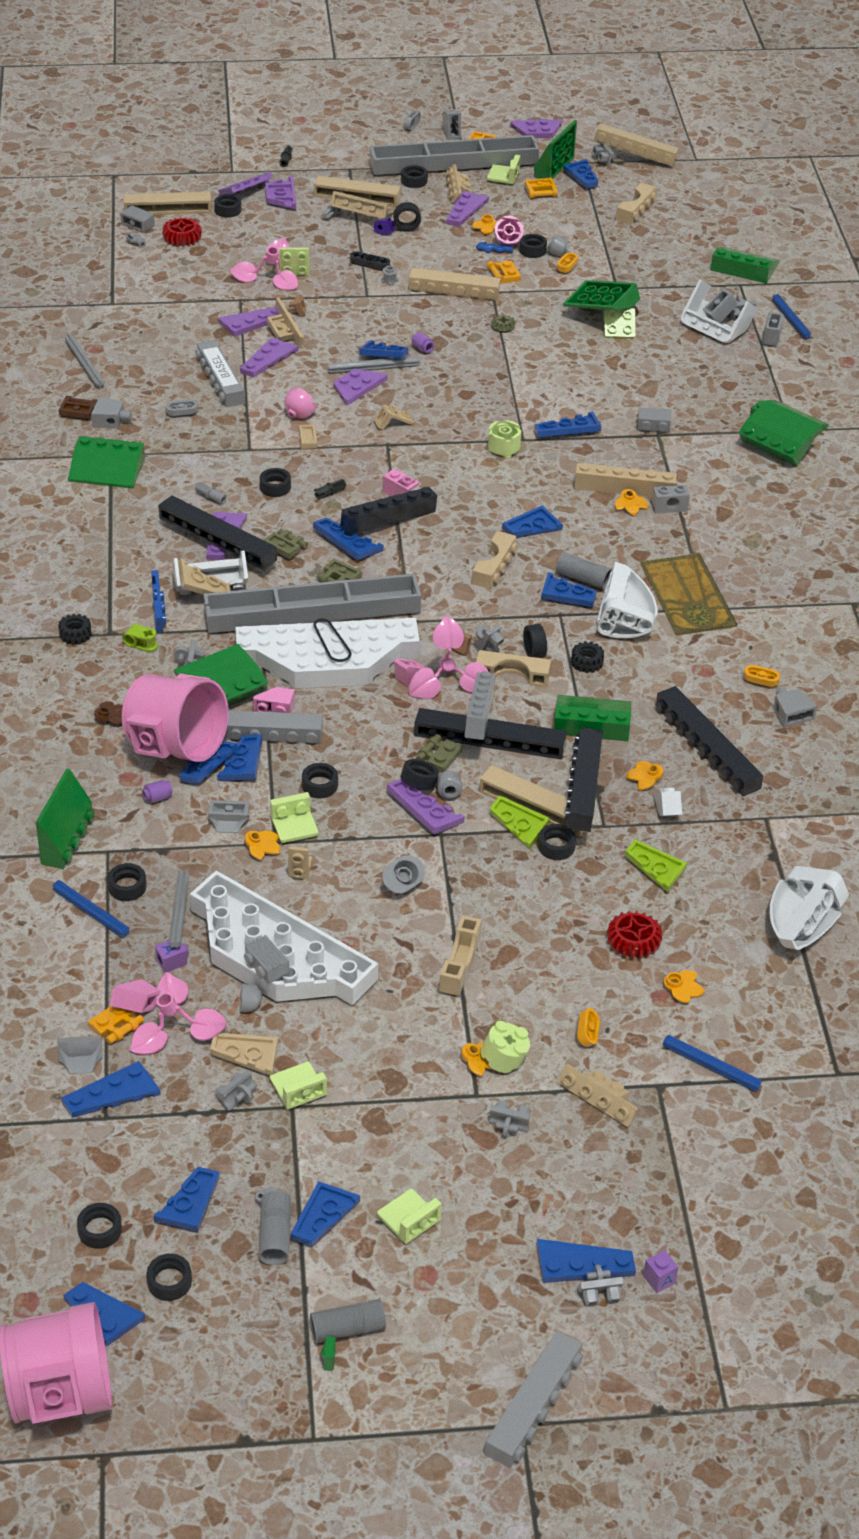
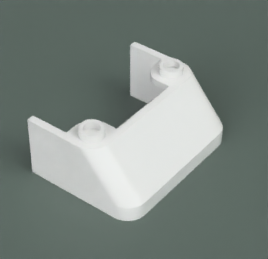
(695, 317)
(230, 571)

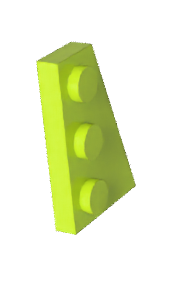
(519, 820)
(656, 864)

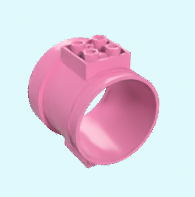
(175, 716)
(56, 1365)

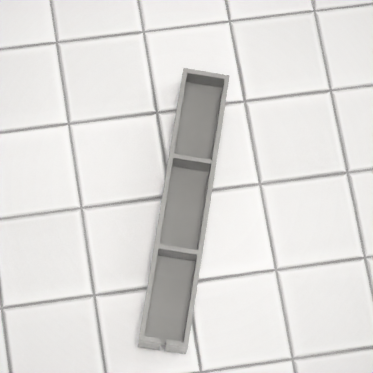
(462, 153)
(312, 601)

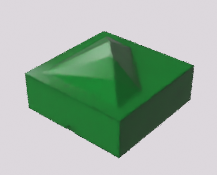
(328, 1353)

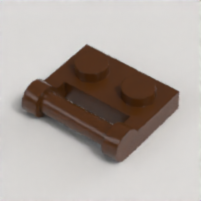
(77, 407)

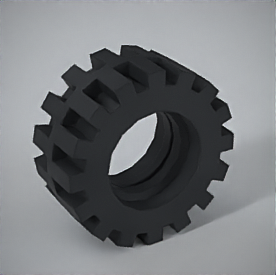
(82, 629)
(582, 651)

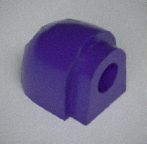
(384, 226)

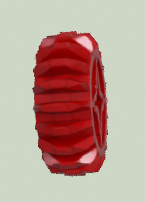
(182, 231)
(634, 934)

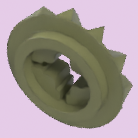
(497, 323)

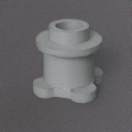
(389, 275)

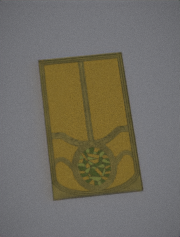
(688, 594)

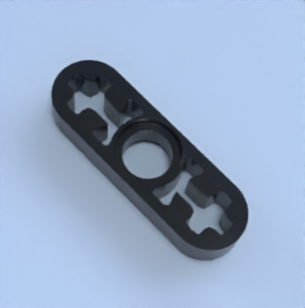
(369, 260)

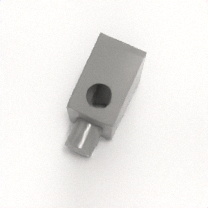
(452, 121)
(109, 413)
(793, 707)

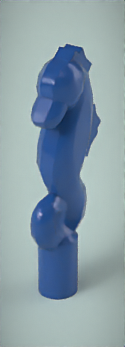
(492, 247)

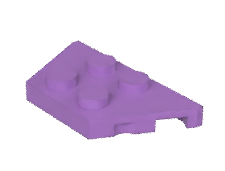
(539, 128)
(281, 193)
(357, 383)

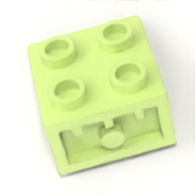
(505, 173)
(294, 260)
(619, 323)
(293, 817)
(299, 1085)
(410, 1215)

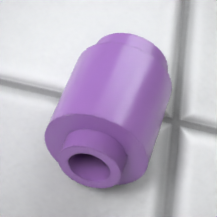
(422, 342)
(157, 791)

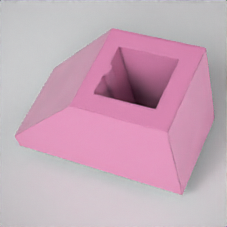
(398, 483)
(275, 700)
(135, 996)

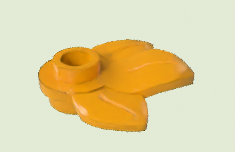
(486, 224)
(630, 502)
(645, 774)
(262, 843)
(683, 985)
(471, 1054)

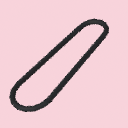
(334, 659)

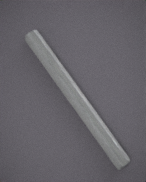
(84, 360)
(373, 364)
(179, 909)

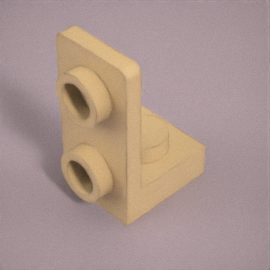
(387, 412)
(299, 862)

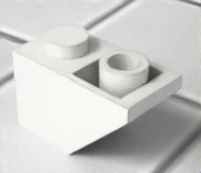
(668, 802)

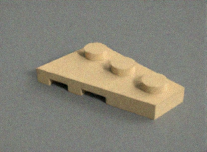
(196, 581)
(246, 1050)

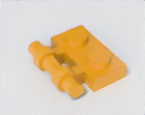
(111, 1019)

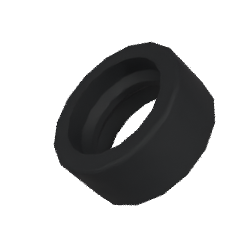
(414, 176)
(227, 205)
(407, 206)
(539, 245)
(275, 474)
(535, 641)
(320, 770)
(419, 774)
(556, 852)
(123, 871)
(104, 1239)
(171, 1292)

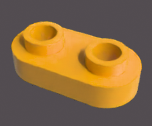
(567, 262)
(761, 675)
(588, 1027)

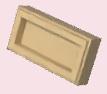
(308, 436)

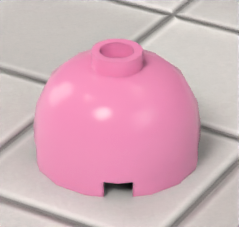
(508, 230)
(299, 403)

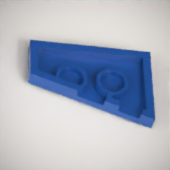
(582, 173)
(371, 349)
(532, 522)
(562, 591)
(159, 604)
(244, 761)
(196, 771)
(191, 1201)
(323, 1210)
(114, 1315)

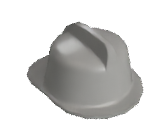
(403, 874)

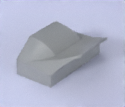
(228, 815)
(80, 1053)

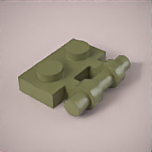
(286, 543)
(340, 571)
(445, 752)

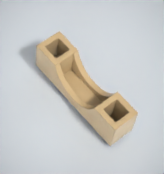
(630, 210)
(488, 572)
(533, 669)
(457, 967)

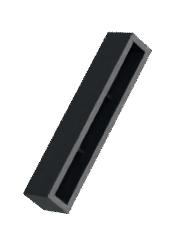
(388, 510)

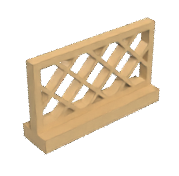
(361, 205)

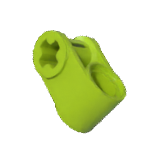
(140, 638)

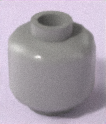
(558, 246)
(449, 784)

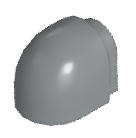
(249, 998)

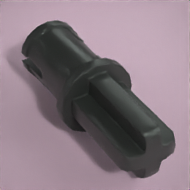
(286, 156)
(329, 488)

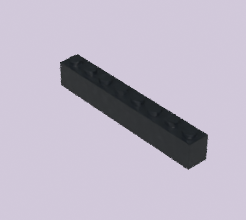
(217, 532)
(498, 734)
(709, 741)
(583, 779)

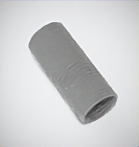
(583, 570)
(275, 1227)
(348, 1320)

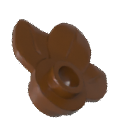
(108, 713)

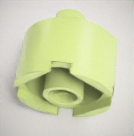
(504, 438)
(505, 1046)

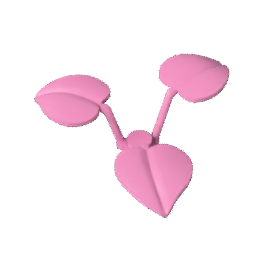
(284, 280)
(446, 635)
(174, 991)

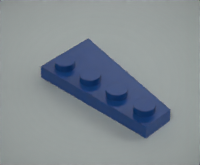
(568, 426)
(352, 544)
(121, 1086)
(572, 1261)

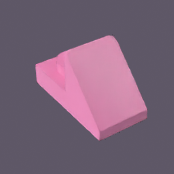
(405, 670)

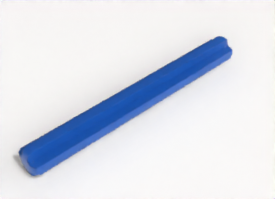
(791, 316)
(91, 908)
(712, 1063)

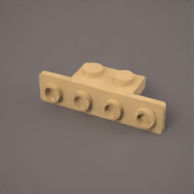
(457, 183)
(283, 325)
(599, 1092)

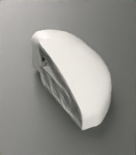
(627, 605)
(806, 905)

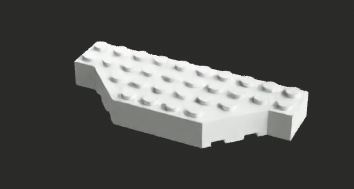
(300, 658)
(316, 960)

